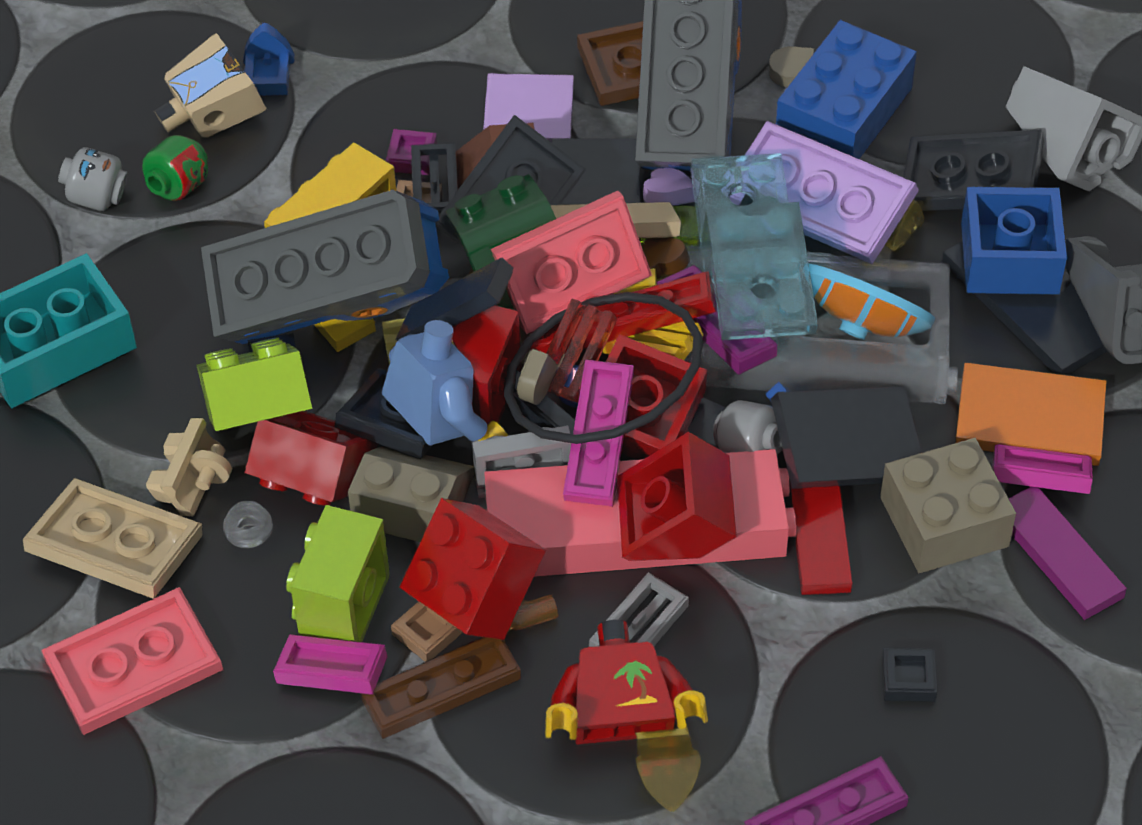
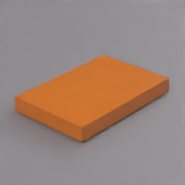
(1031, 410)

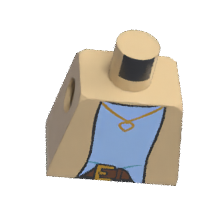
(209, 91)

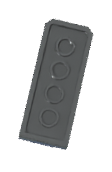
(687, 81)
(324, 267)

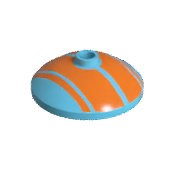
(865, 306)

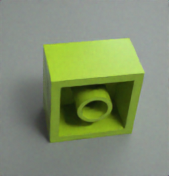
(339, 575)

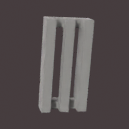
(636, 597)

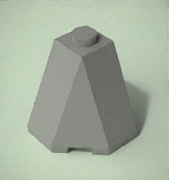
(1079, 130)

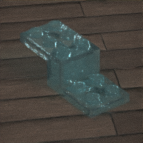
(753, 247)

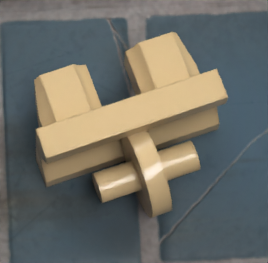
(194, 464)

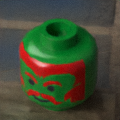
(175, 167)

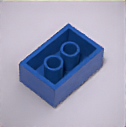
(847, 89)

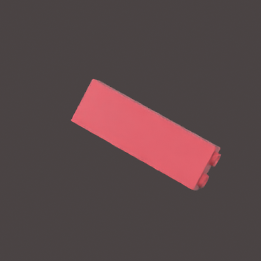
(589, 535)

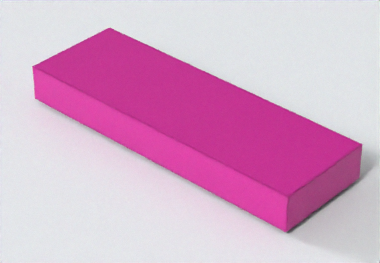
(601, 407)

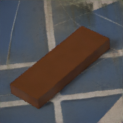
(441, 685)

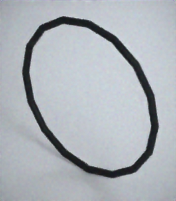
(631, 425)

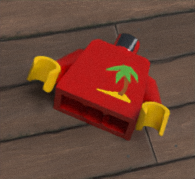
(621, 691)

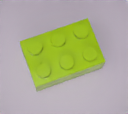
(253, 384)

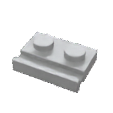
(517, 452)

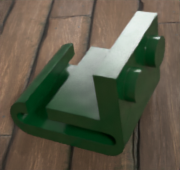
(498, 217)

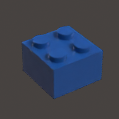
(1013, 240)

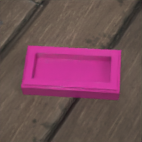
(1043, 468)
(330, 664)

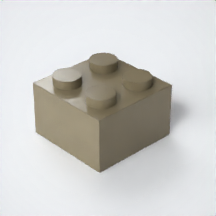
(947, 505)

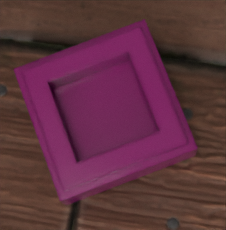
(400, 150)

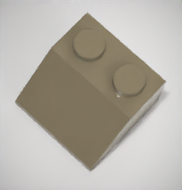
(406, 489)

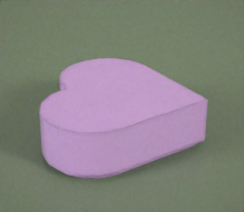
(668, 186)

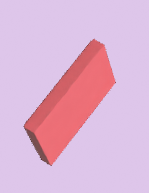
(573, 258)
(131, 660)

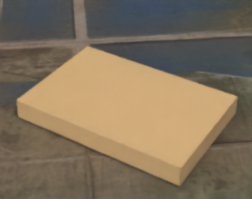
(113, 538)

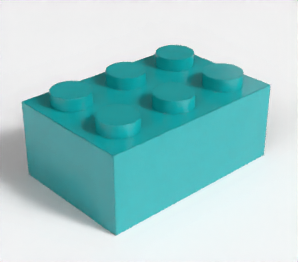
(59, 329)

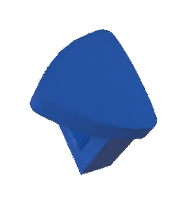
(268, 60)

